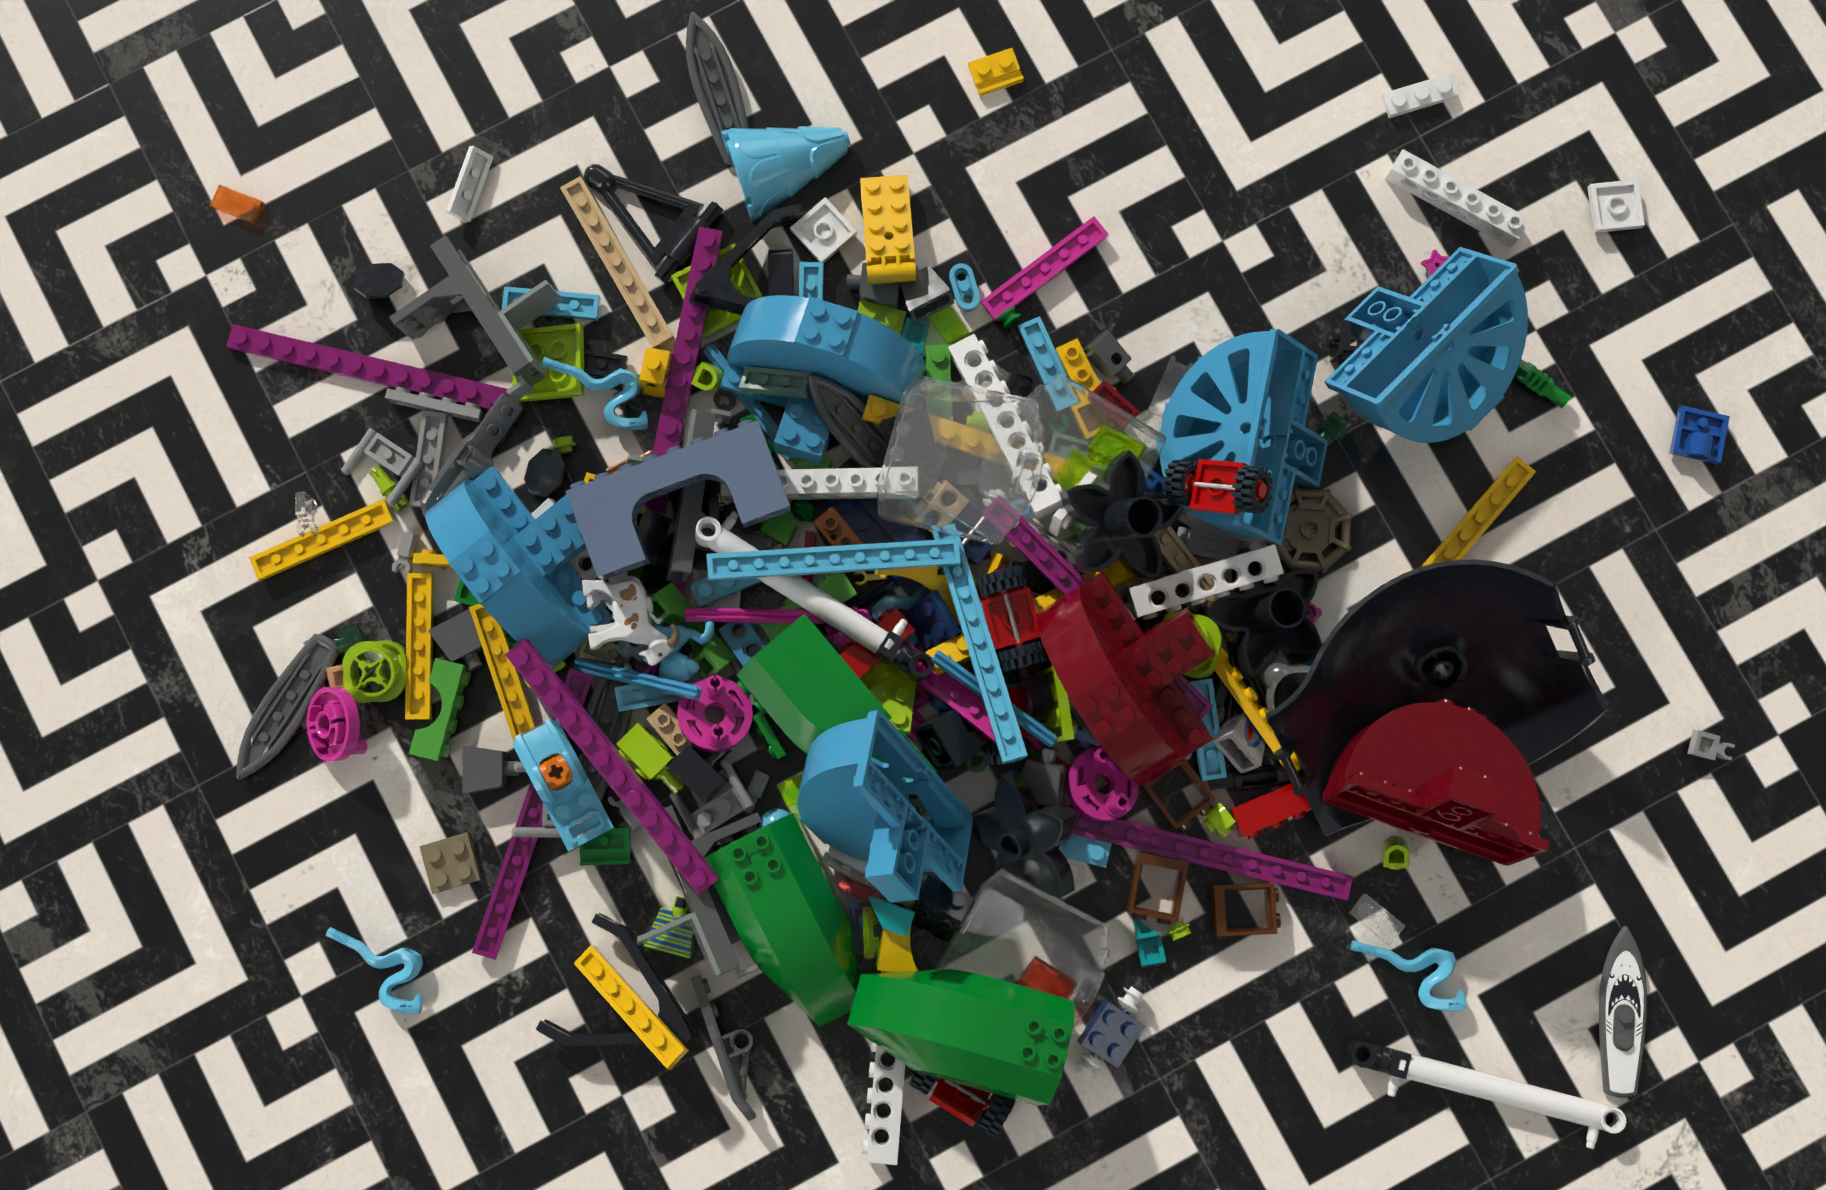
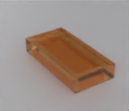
(237, 204)

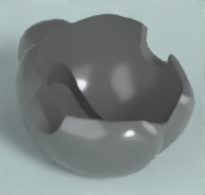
(1281, 682)

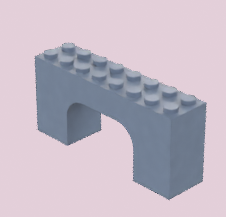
(610, 503)

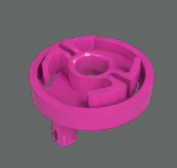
(715, 695)
(334, 723)
(1111, 804)

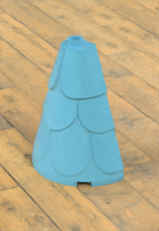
(780, 161)

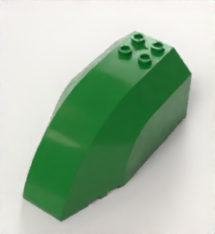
(807, 686)
(790, 916)
(968, 1029)

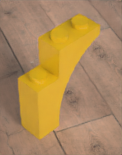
(930, 579)
(895, 953)

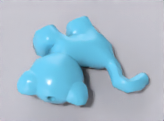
(676, 665)

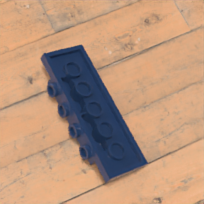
(863, 520)

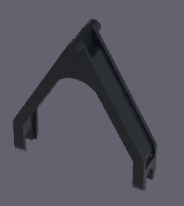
(716, 288)
(669, 1008)

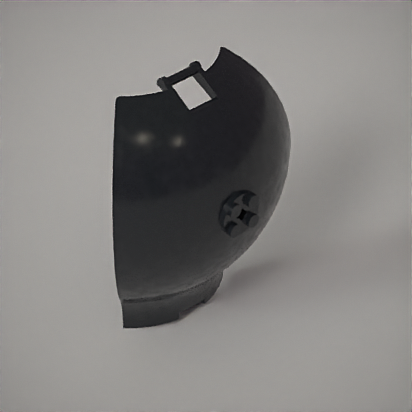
(1433, 635)

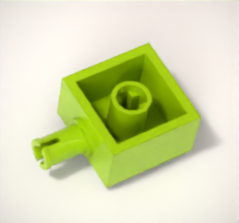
(650, 756)

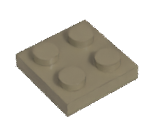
(450, 863)

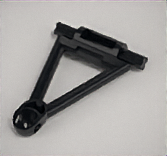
(679, 240)
(1271, 770)

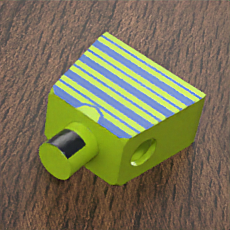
(678, 941)

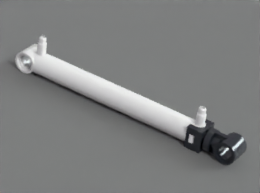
(882, 643)
(1488, 1087)

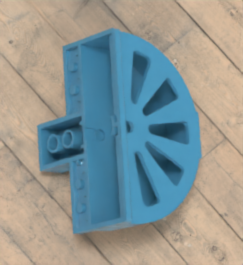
(828, 343)
(1441, 354)
(1251, 408)
(518, 563)
(867, 809)

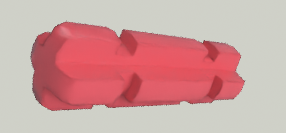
(857, 890)

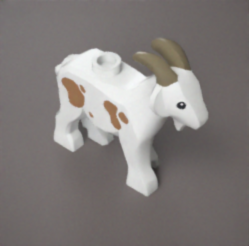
(631, 617)

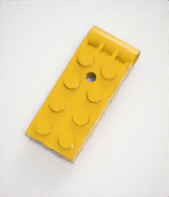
(888, 229)

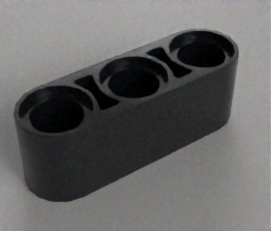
(780, 272)

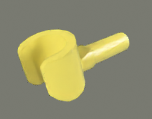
(868, 577)

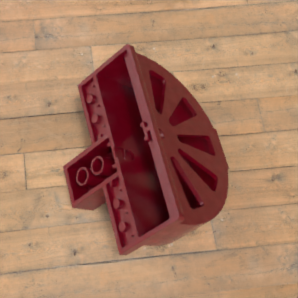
(1127, 677)
(1444, 779)

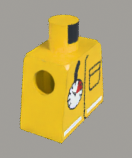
(655, 371)

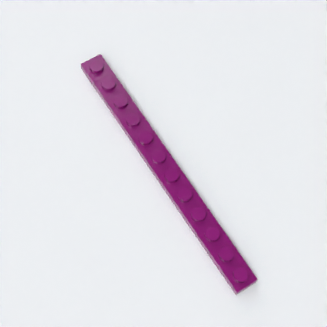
(684, 356)
(362, 367)
(1066, 579)
(612, 766)
(519, 853)
(1215, 855)

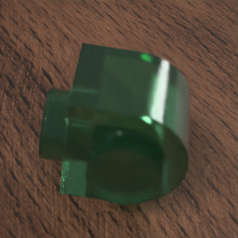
(1333, 428)
(348, 637)

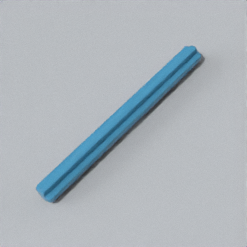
(752, 405)
(638, 678)
(970, 682)

